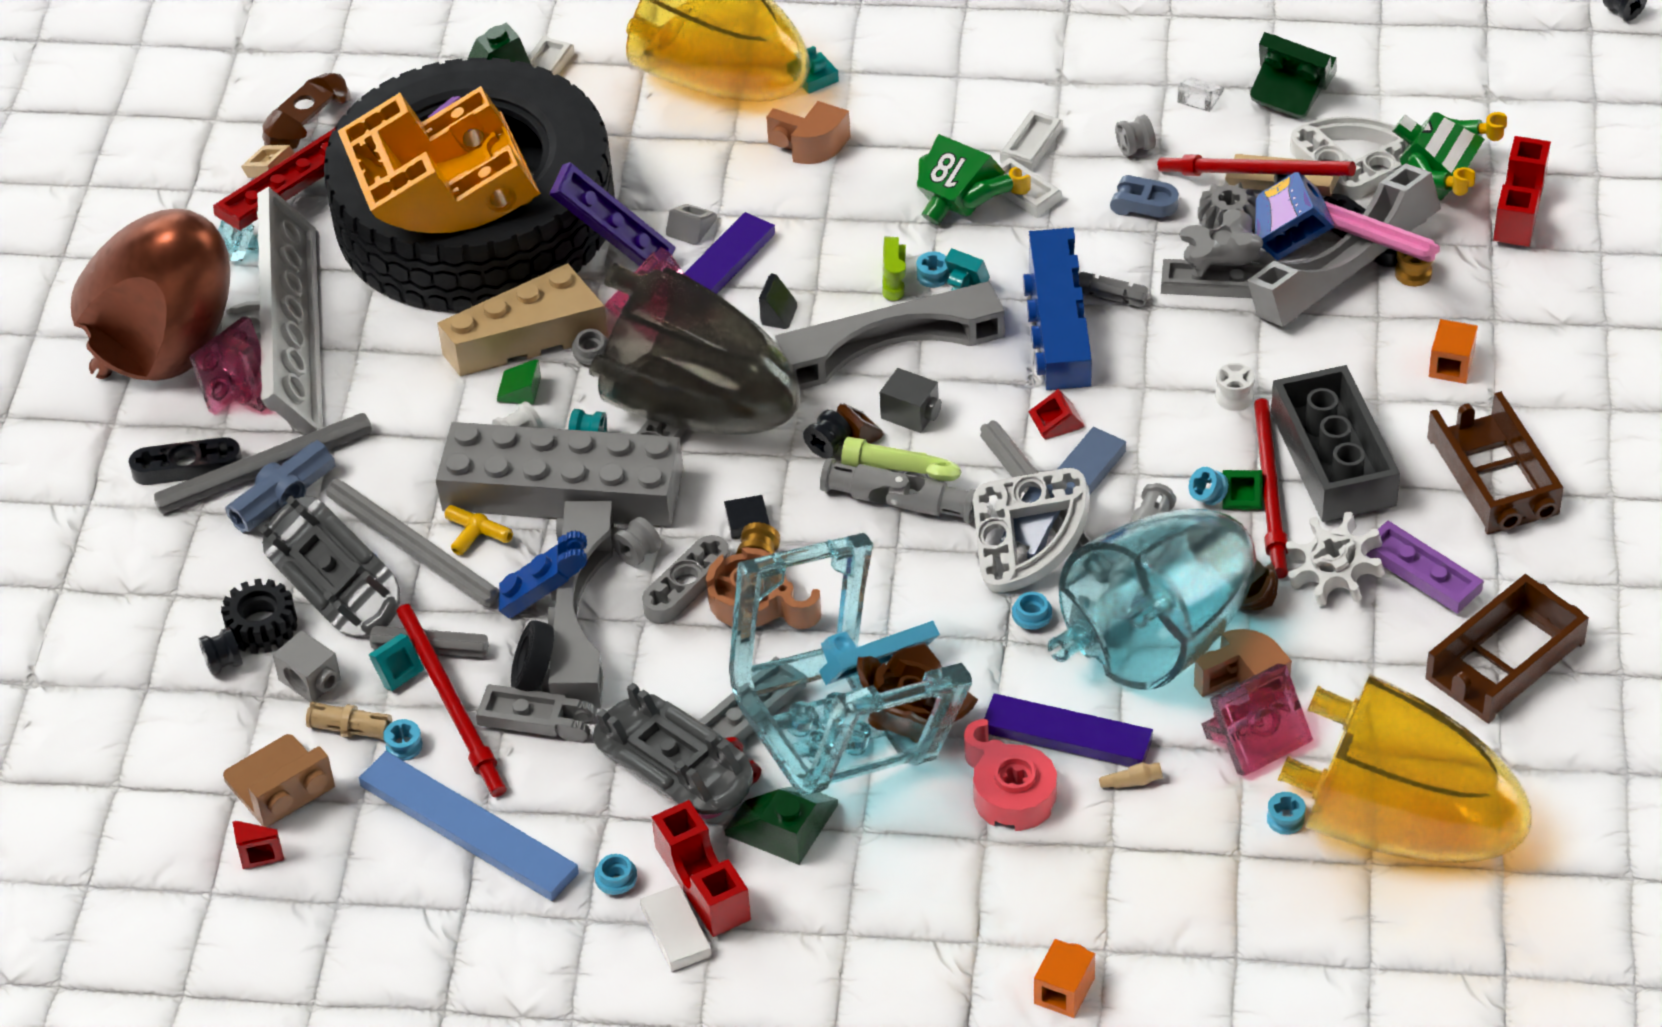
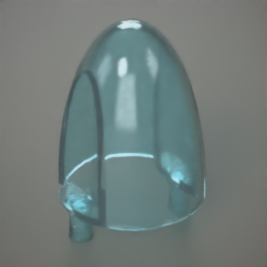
(1154, 594)

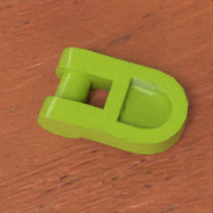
(893, 268)

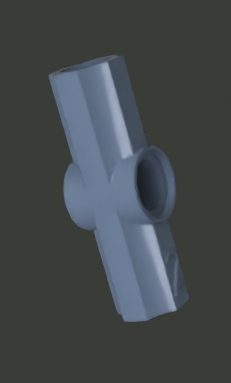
(277, 483)

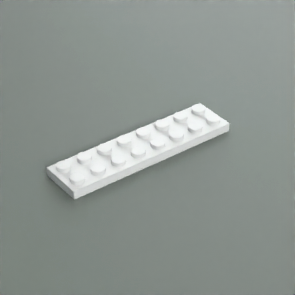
(289, 314)

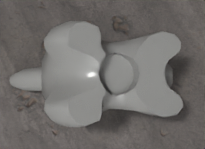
(1227, 244)

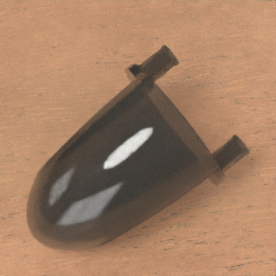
(692, 359)

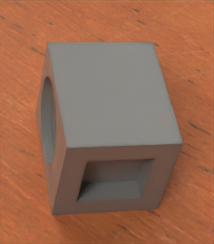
(307, 666)

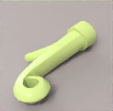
(858, 451)

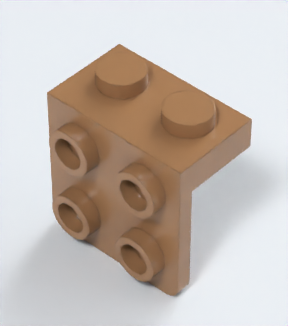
(280, 779)

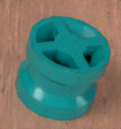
(588, 422)

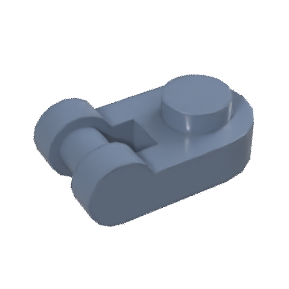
(1144, 197)

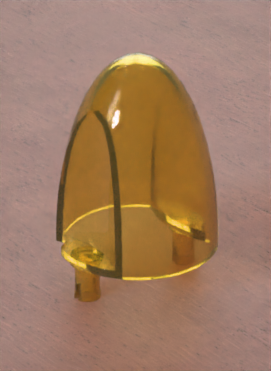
(719, 47)
(1410, 781)

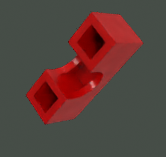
(1522, 191)
(710, 886)

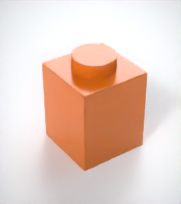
(1453, 351)
(1064, 978)

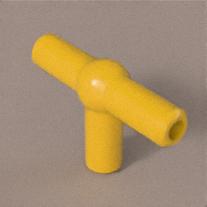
(474, 526)

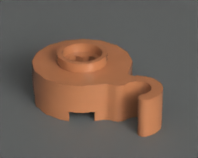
(779, 603)

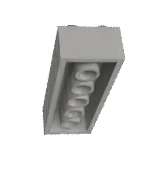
(541, 468)

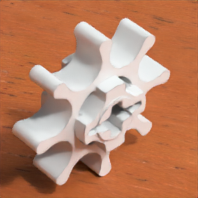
(1335, 559)

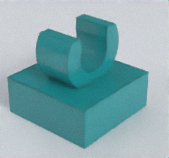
(821, 72)
(965, 269)
(396, 662)

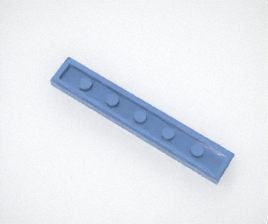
(469, 825)

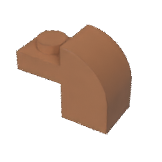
(810, 138)
(1239, 658)

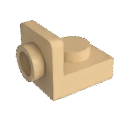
(265, 159)

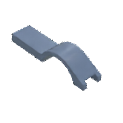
(1094, 459)

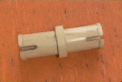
(347, 720)

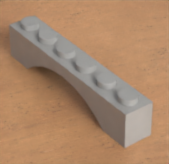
(1290, 288)
(956, 316)
(574, 660)

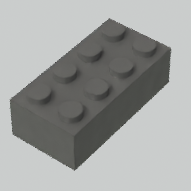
(1335, 443)

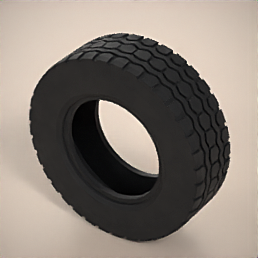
(466, 267)

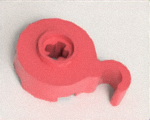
(1009, 780)

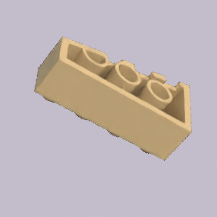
(522, 322)

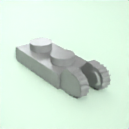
(535, 713)

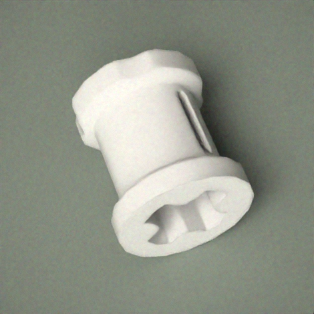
(525, 417)

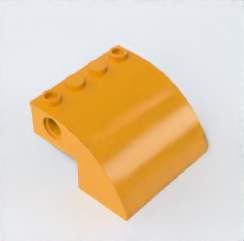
(434, 171)

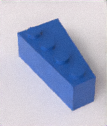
(1057, 310)

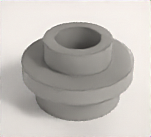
(585, 340)

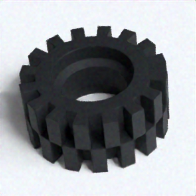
(259, 599)

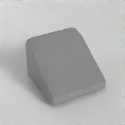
(689, 223)

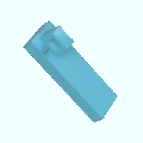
(843, 653)

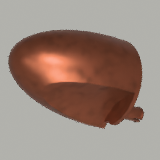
(153, 295)

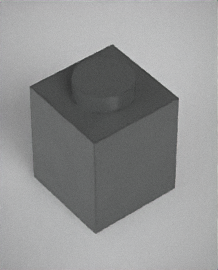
(910, 400)

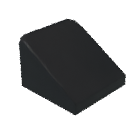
(776, 304)

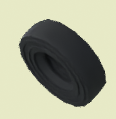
(532, 656)

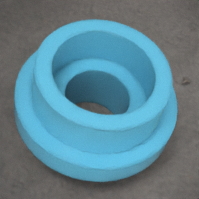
(1032, 611)
(612, 866)

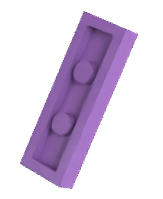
(1426, 568)

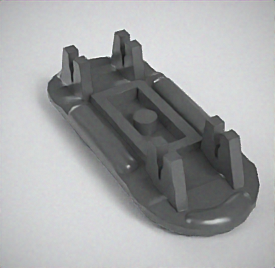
(331, 566)
(674, 752)

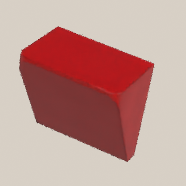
(1056, 416)
(257, 844)

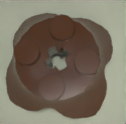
(904, 669)

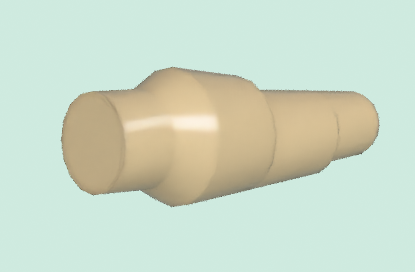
(1135, 775)

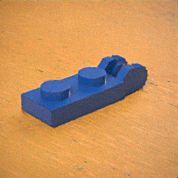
(543, 574)

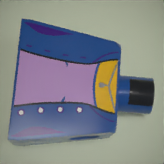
(1290, 215)

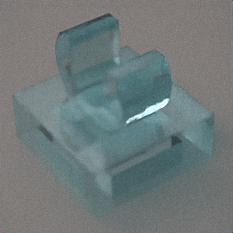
(238, 241)

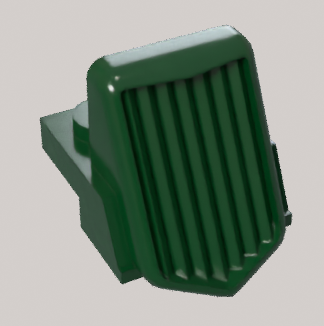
(1291, 75)

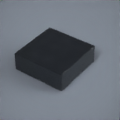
(745, 511)

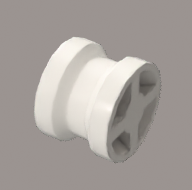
(1235, 386)

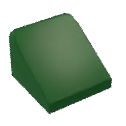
(520, 383)
(1243, 490)

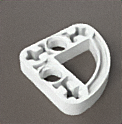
(1324, 130)
(1011, 506)

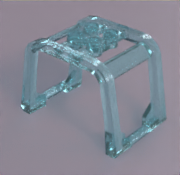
(839, 712)

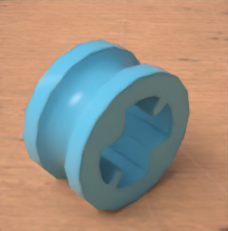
(933, 278)
(1199, 481)
(400, 729)
(1286, 801)

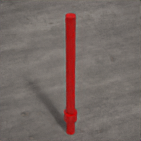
(1196, 165)
(1275, 539)
(480, 756)

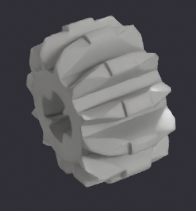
(1223, 198)

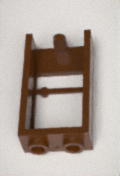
(1486, 433)
(1536, 604)

